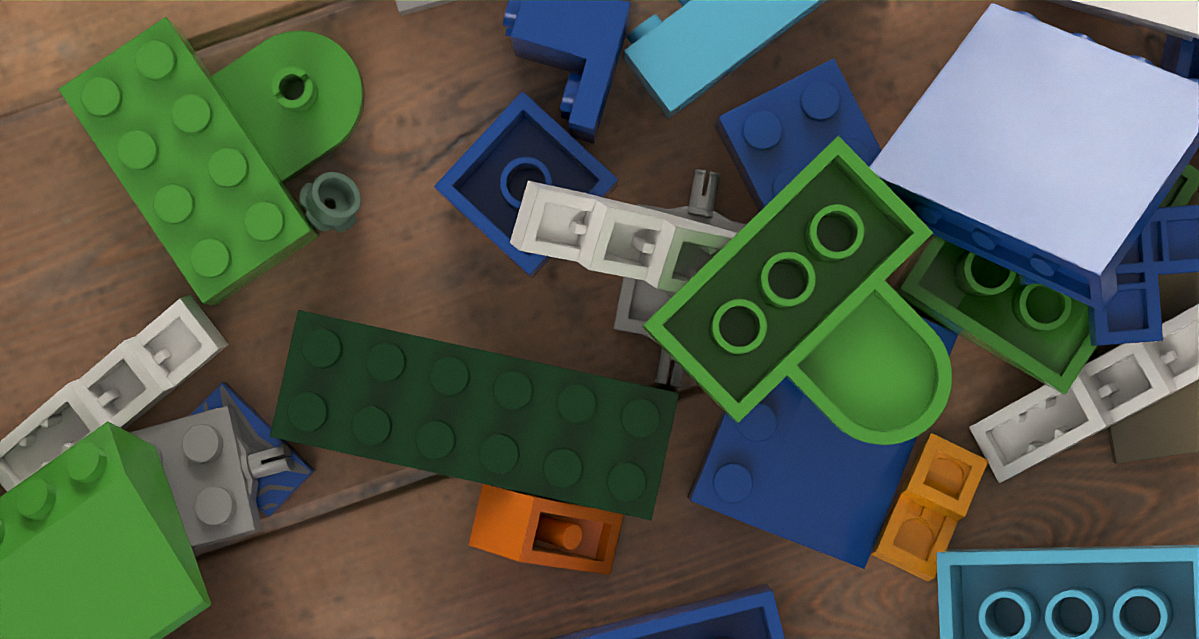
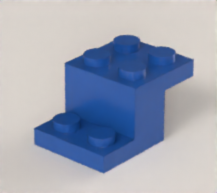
(575, 38)

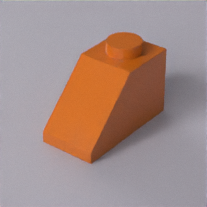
(545, 530)

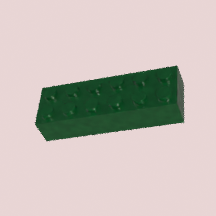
(474, 415)

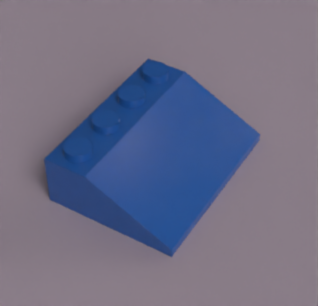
(803, 475)

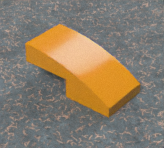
(929, 506)

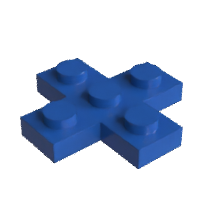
(1163, 248)

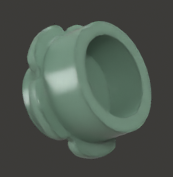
(338, 191)

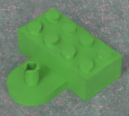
(216, 150)
(811, 303)

